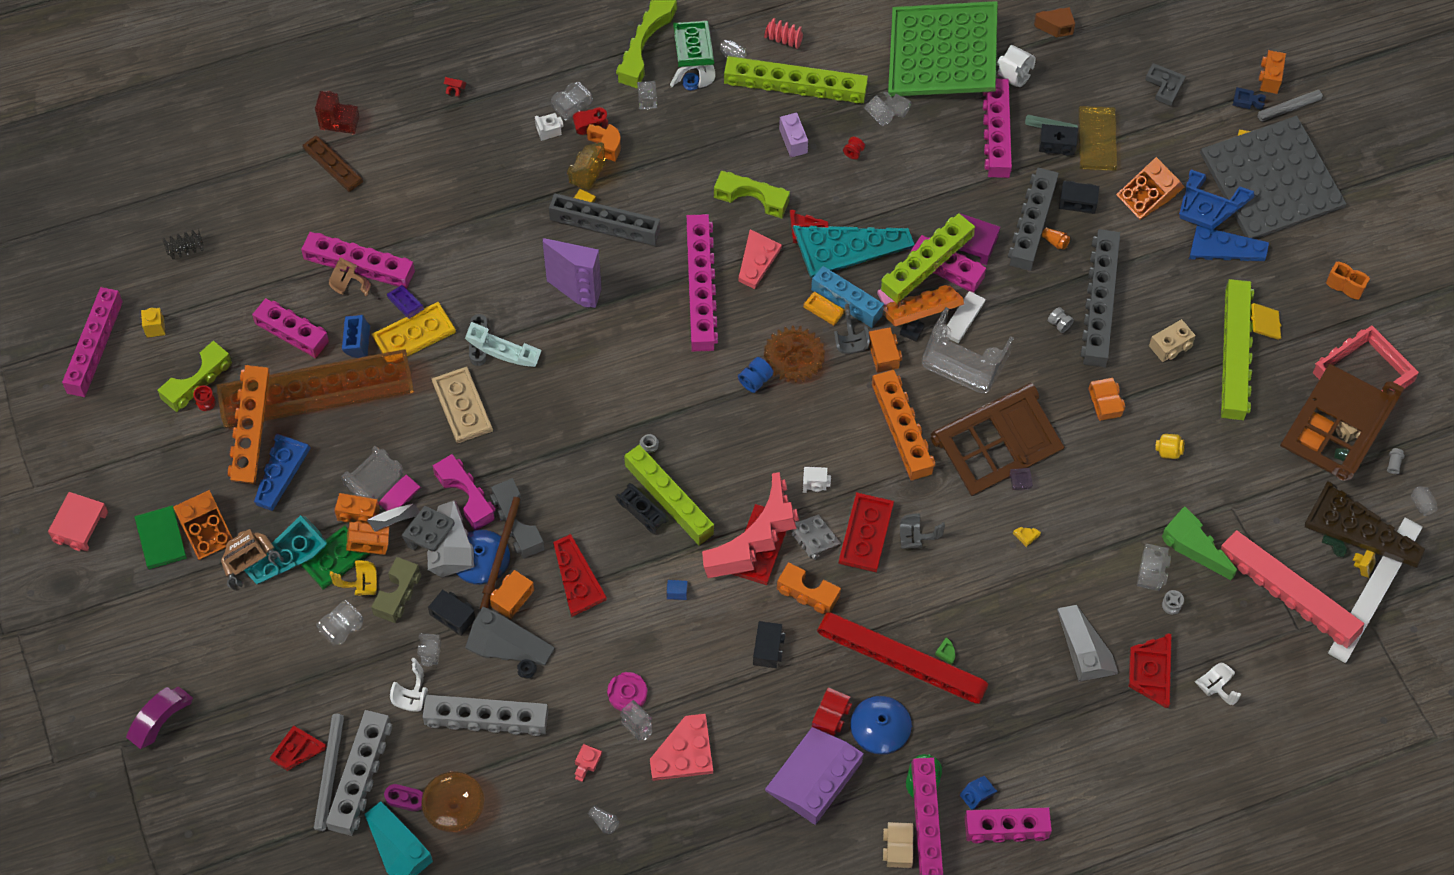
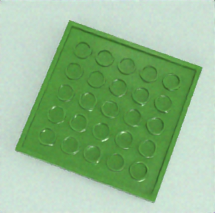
(943, 49)

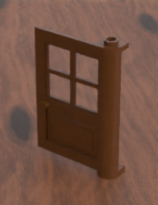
(1353, 404)
(1021, 428)

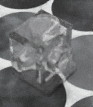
(429, 649)

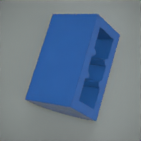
(356, 336)

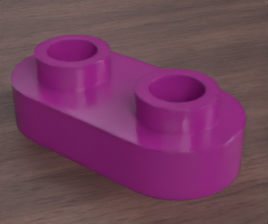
(406, 796)

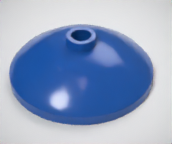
(483, 562)
(876, 735)

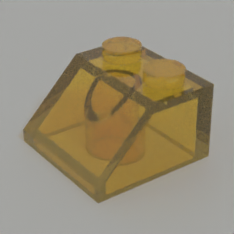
(587, 166)

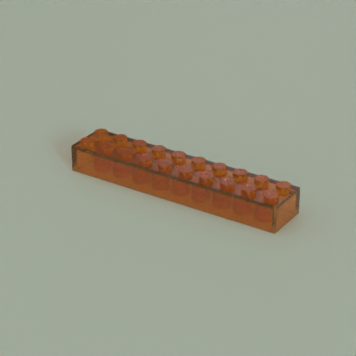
(323, 387)

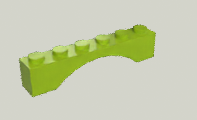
(632, 68)

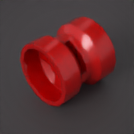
(204, 398)

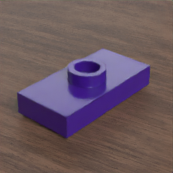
(405, 301)

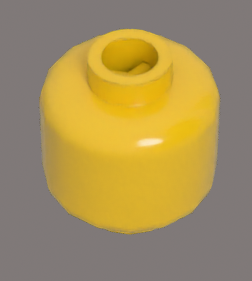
(1170, 446)

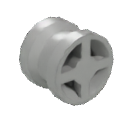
(1172, 597)

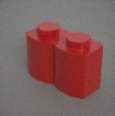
(831, 711)

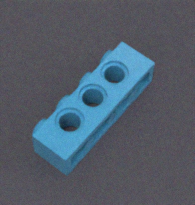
(842, 292)

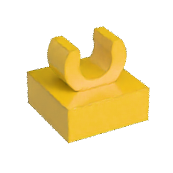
(1365, 563)

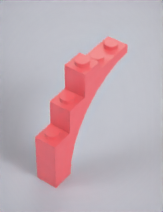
(759, 537)

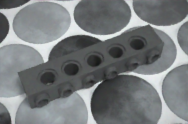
(604, 219)
(1021, 257)

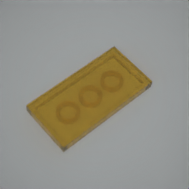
(1097, 138)

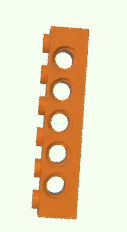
(914, 466)
(249, 473)

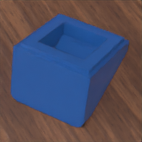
(677, 589)

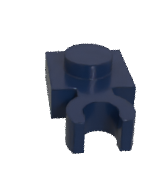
(1245, 98)

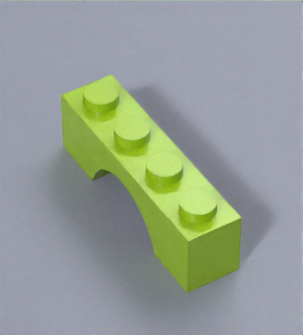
(732, 186)
(179, 392)

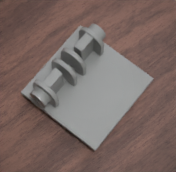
(814, 536)

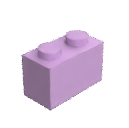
(793, 135)

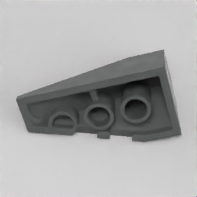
(501, 638)

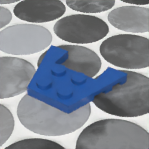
(1209, 209)

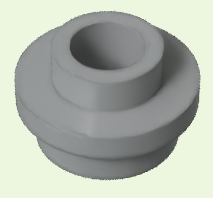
(649, 439)

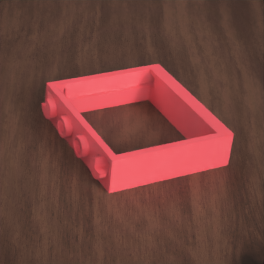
(1381, 345)

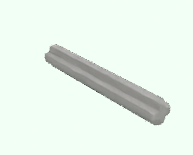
(1290, 105)

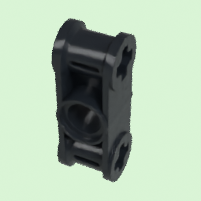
(651, 517)

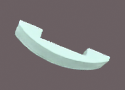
(500, 348)

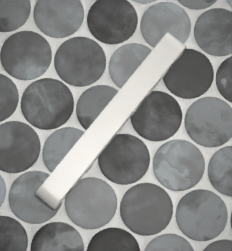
(1375, 590)

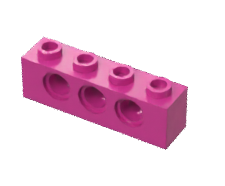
(953, 272)
(311, 344)
(1016, 817)

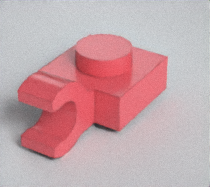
(586, 760)

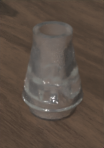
(606, 821)

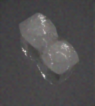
(571, 100)
(340, 623)
(636, 721)

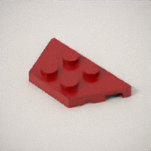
(1151, 669)

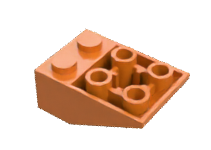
(1150, 189)
(203, 524)

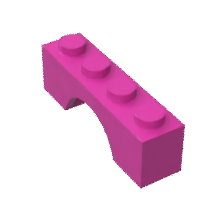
(452, 474)

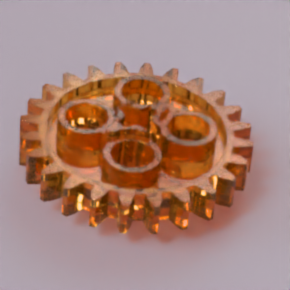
(794, 354)

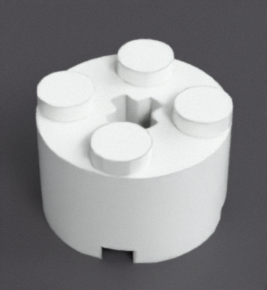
(1015, 66)

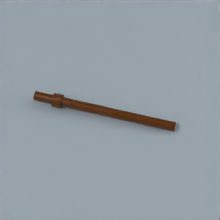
(489, 588)

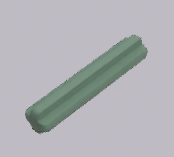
(1038, 121)

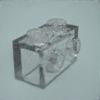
(1153, 566)

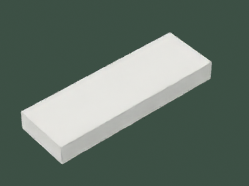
(965, 315)

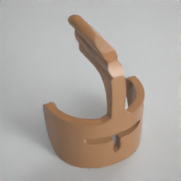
(338, 285)

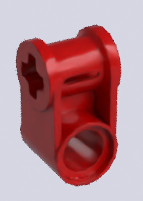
(584, 118)

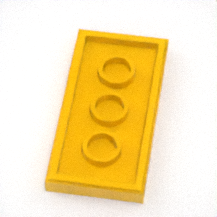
(416, 332)

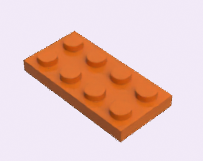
(922, 305)

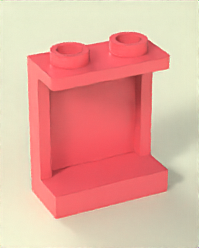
(76, 521)

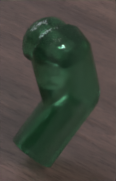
(1337, 545)

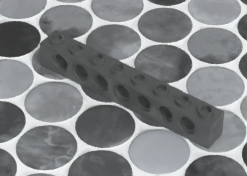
(1099, 354)

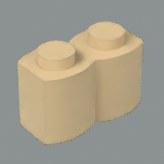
(899, 845)

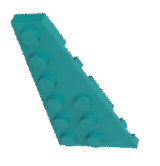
(848, 246)

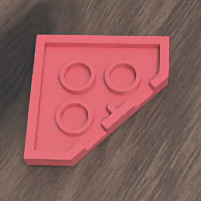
(684, 751)

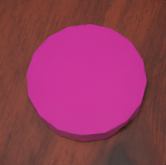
(625, 689)

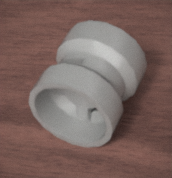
(1060, 319)

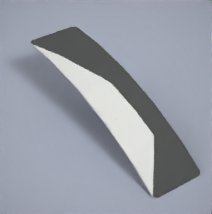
(393, 516)

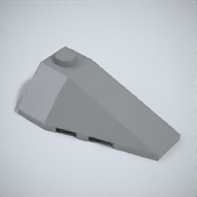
(454, 551)
(1087, 649)

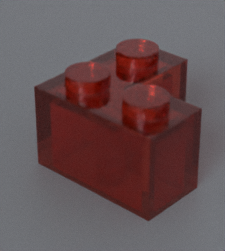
(336, 116)

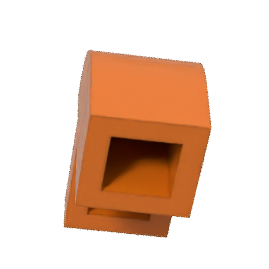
(609, 137)

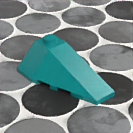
(296, 545)

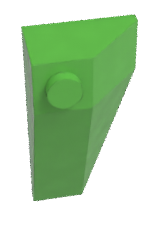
(1188, 539)

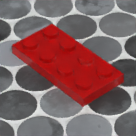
(866, 532)
(765, 560)

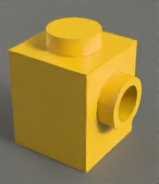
(153, 322)

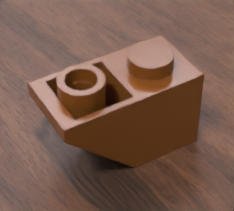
(1056, 22)

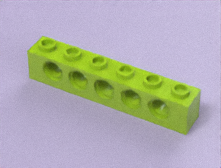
(925, 266)

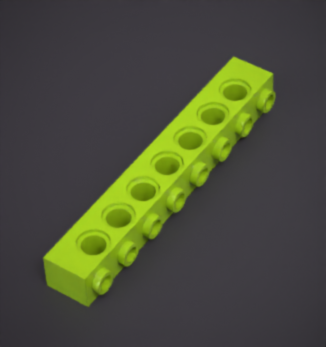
(795, 79)

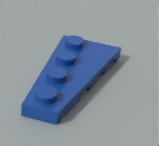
(283, 464)

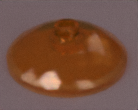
(448, 790)

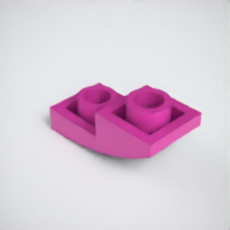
(400, 493)

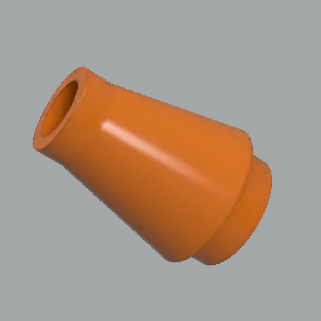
(1056, 238)

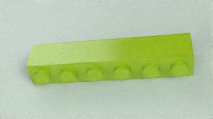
(669, 495)

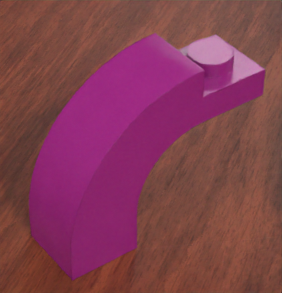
(154, 714)

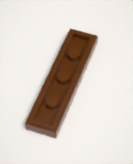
(332, 163)

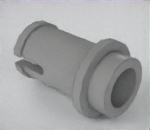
(1396, 457)

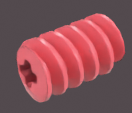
(784, 33)

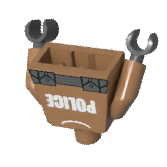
(244, 552)

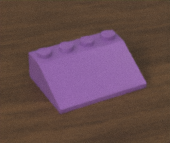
(573, 271)
(815, 774)

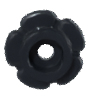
(526, 663)

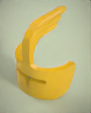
(362, 567)

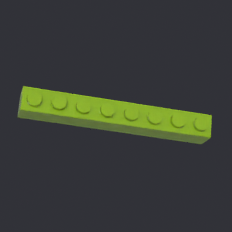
(1236, 350)

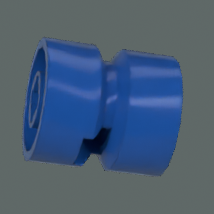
(754, 376)

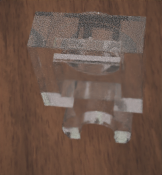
(897, 104)

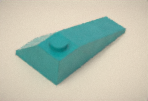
(396, 844)

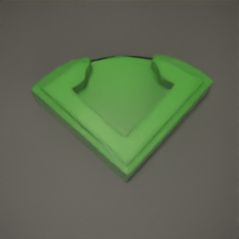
(946, 652)

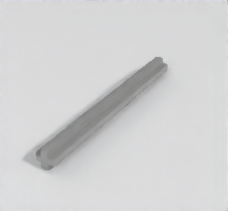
(328, 772)

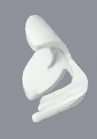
(706, 74)
(1226, 673)
(397, 692)

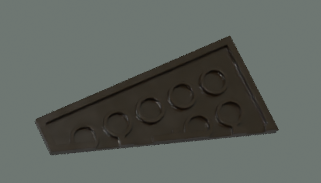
(1357, 525)

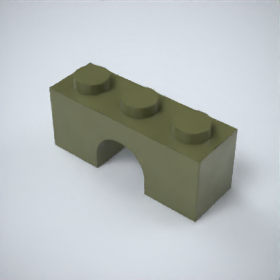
(391, 605)

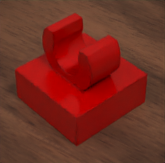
(454, 84)

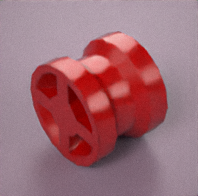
(854, 148)

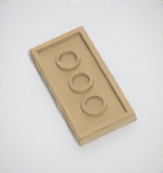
(462, 405)

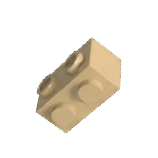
(1172, 341)

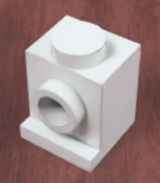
(548, 126)
(815, 479)

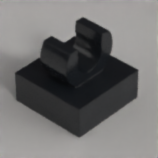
(912, 330)

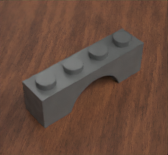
(526, 537)

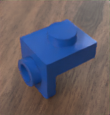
(977, 792)

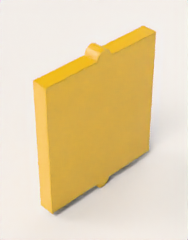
(1266, 321)

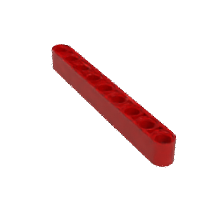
(902, 658)

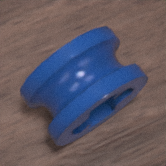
(690, 86)

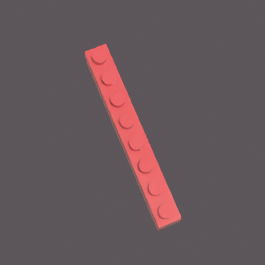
(1292, 589)

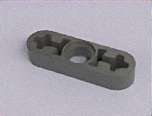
(472, 349)

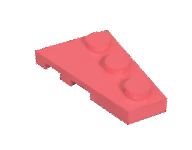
(757, 259)

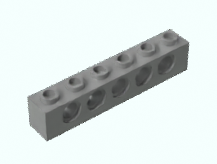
(435, 705)
(370, 723)

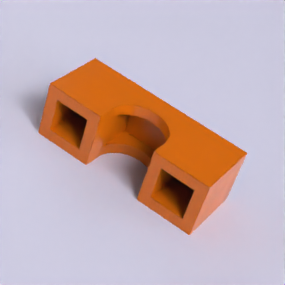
(821, 598)

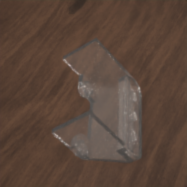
(960, 363)

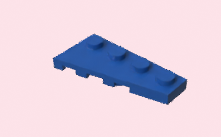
(1219, 244)

